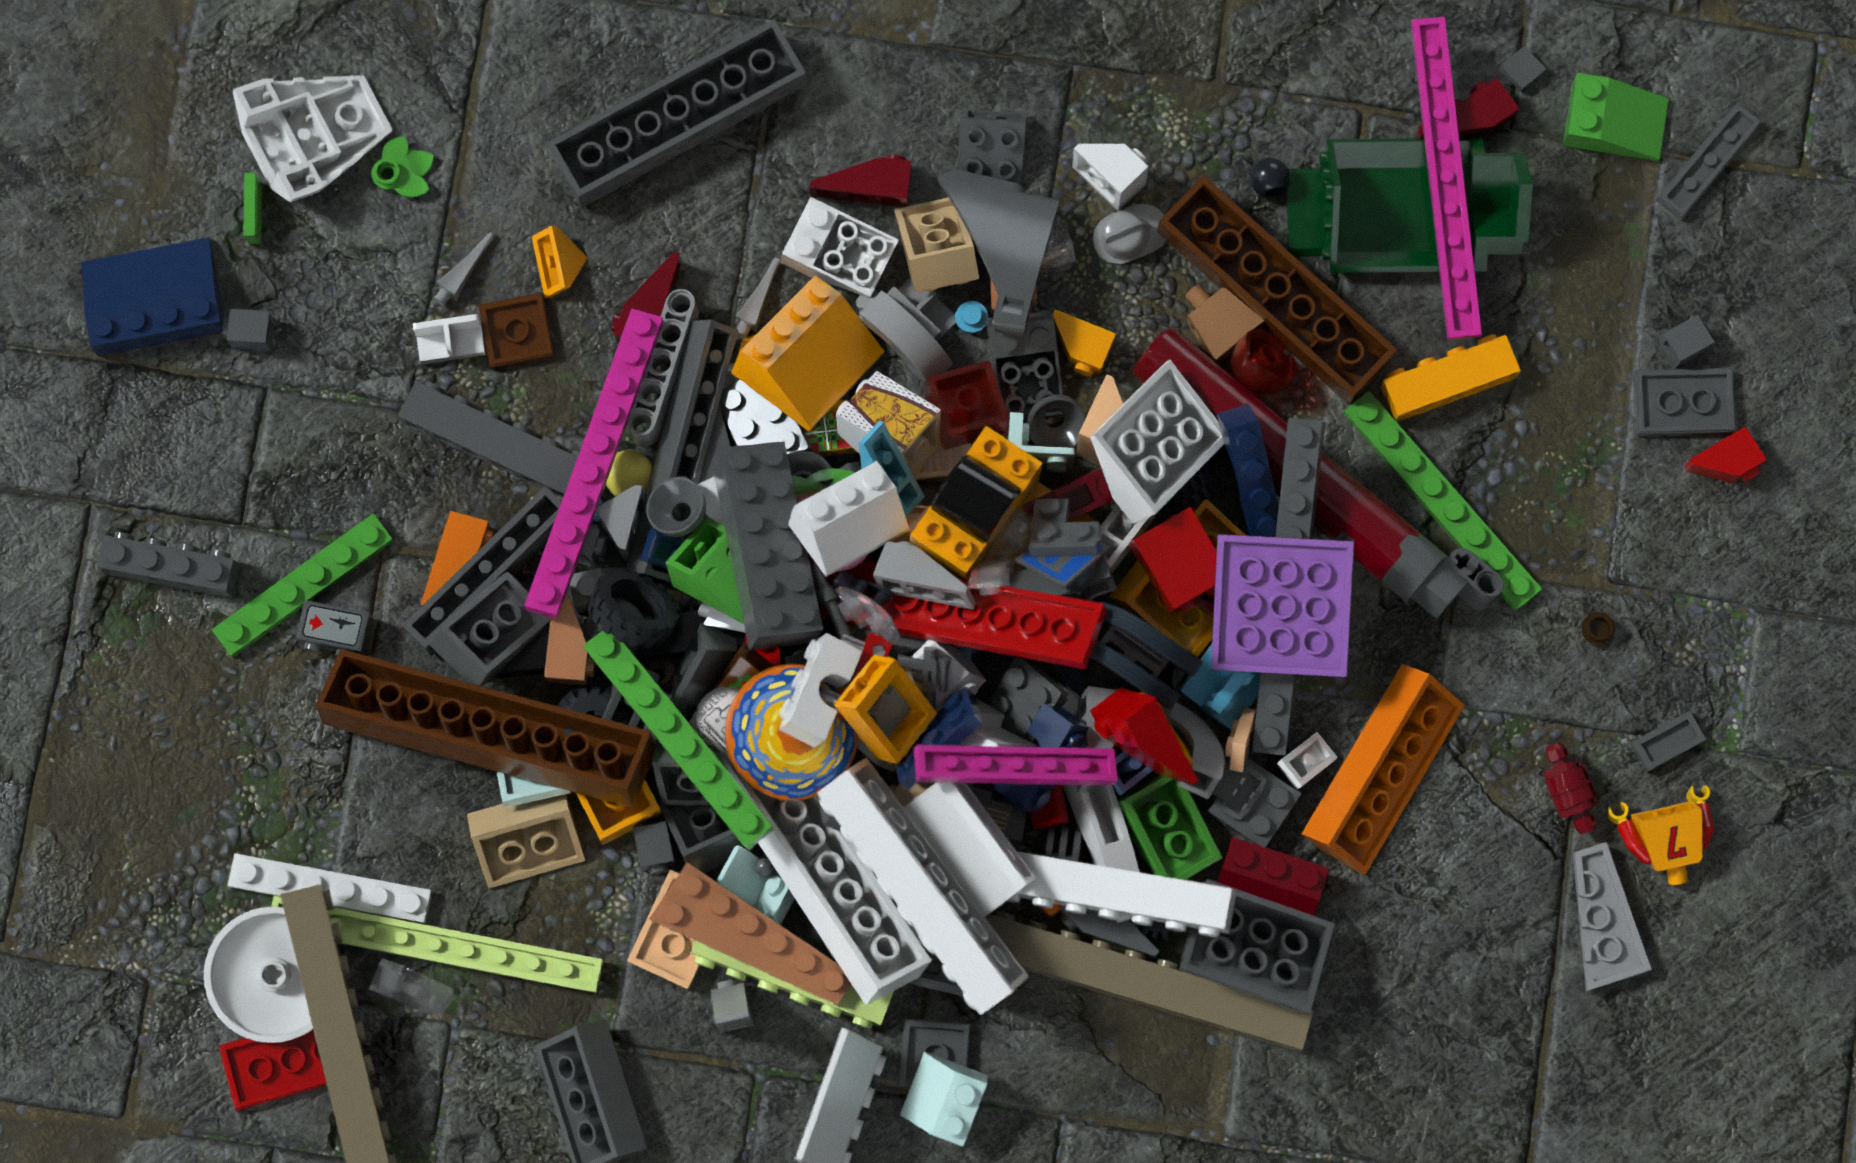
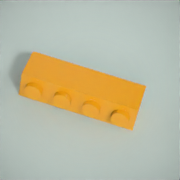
(1449, 378)

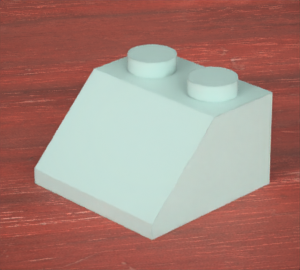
(944, 1098)

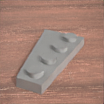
(1607, 927)

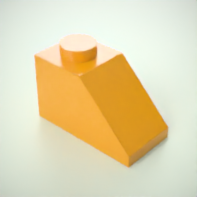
(1083, 343)

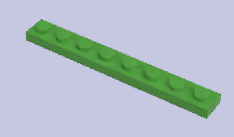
(1439, 497)
(679, 739)

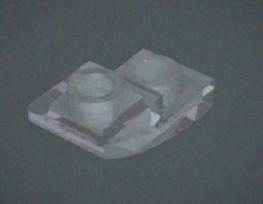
(991, 575)
(866, 612)

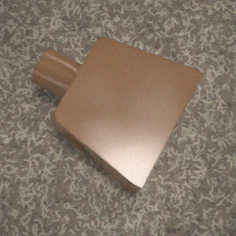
(1219, 321)

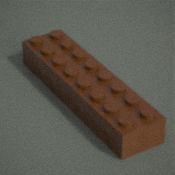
(1278, 288)

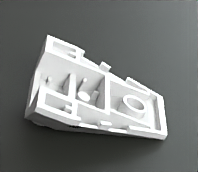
(309, 129)

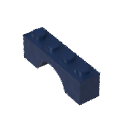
(1252, 470)

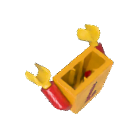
(1669, 835)

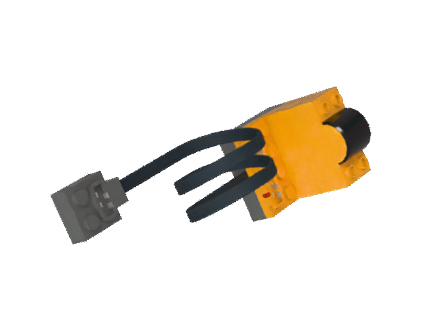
(957, 534)

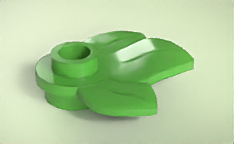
(408, 168)

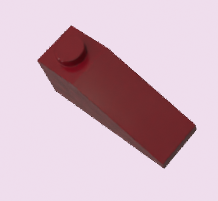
(875, 182)
(651, 295)

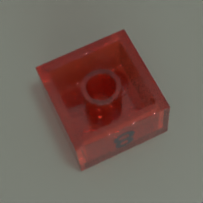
(967, 403)

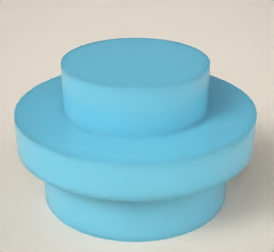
(971, 317)

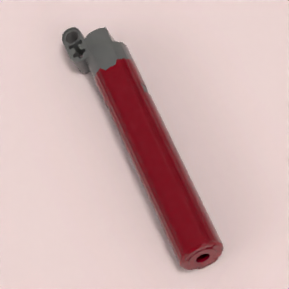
(1344, 507)

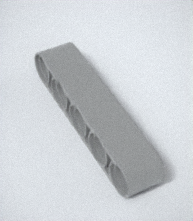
(662, 382)

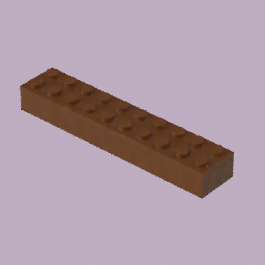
(486, 728)

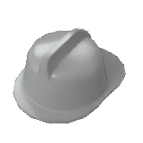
(1128, 234)

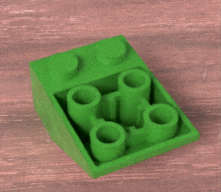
(705, 569)

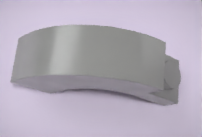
(902, 334)
(1202, 746)

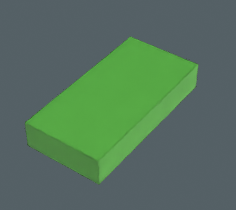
(252, 208)

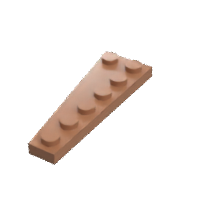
(728, 924)

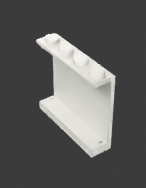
(968, 846)

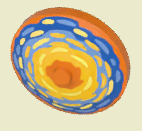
(772, 759)

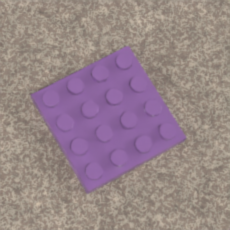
(1282, 605)

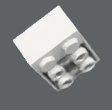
(838, 249)

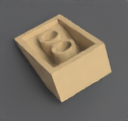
(936, 245)

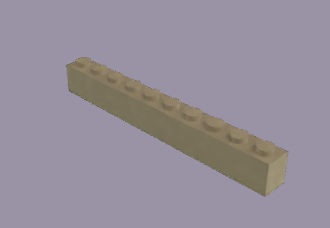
(1148, 983)
(335, 1025)

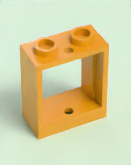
(865, 691)

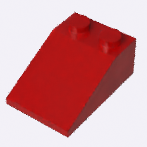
(1142, 731)

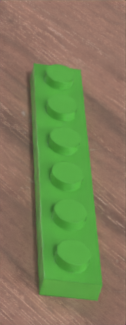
(302, 584)

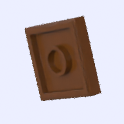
(516, 331)

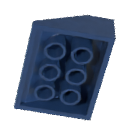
(151, 297)

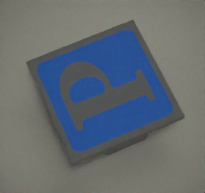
(1063, 569)

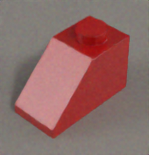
(1729, 459)

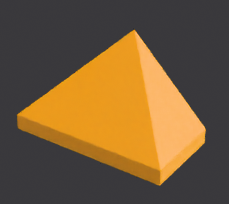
(557, 260)

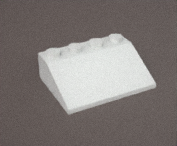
(1155, 443)
(841, 1099)

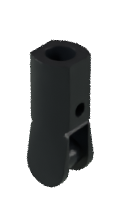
(865, 587)

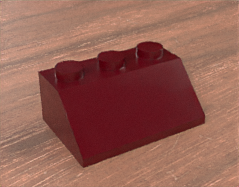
(1273, 875)

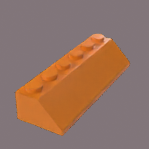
(1383, 768)

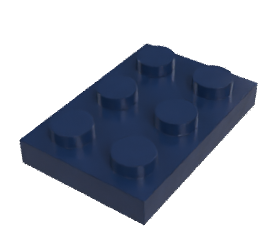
(950, 726)

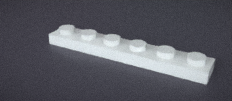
(347, 890)

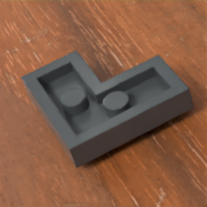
(1057, 537)

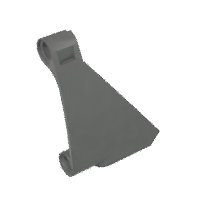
(1009, 235)

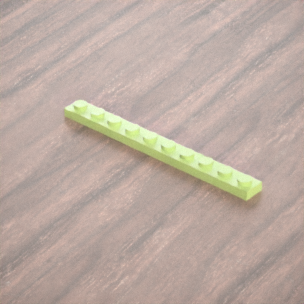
(466, 950)

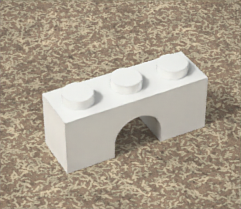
(806, 714)

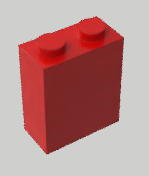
(1178, 560)

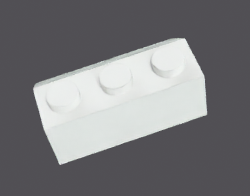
(849, 518)

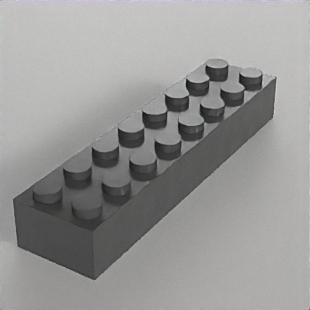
(677, 113)

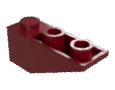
(1483, 111)

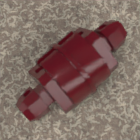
(1570, 788)

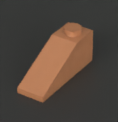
(566, 658)

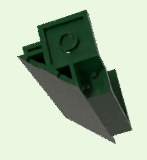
(1374, 205)

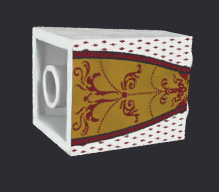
(907, 416)

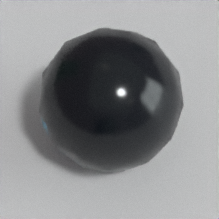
(1269, 177)

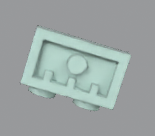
(1054, 458)
(762, 892)

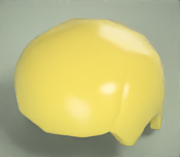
(628, 470)

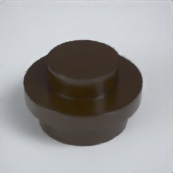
(1598, 628)

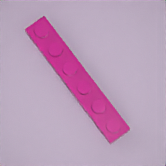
(1015, 765)

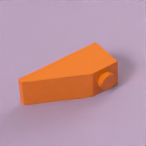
(459, 543)

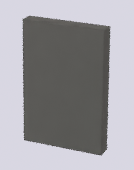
(1684, 402)

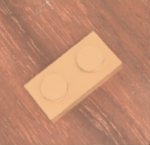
(1240, 740)

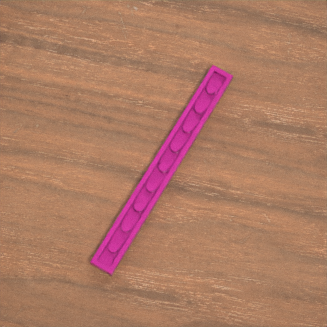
(1446, 178)
(594, 464)

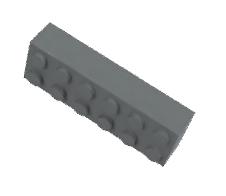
(765, 553)

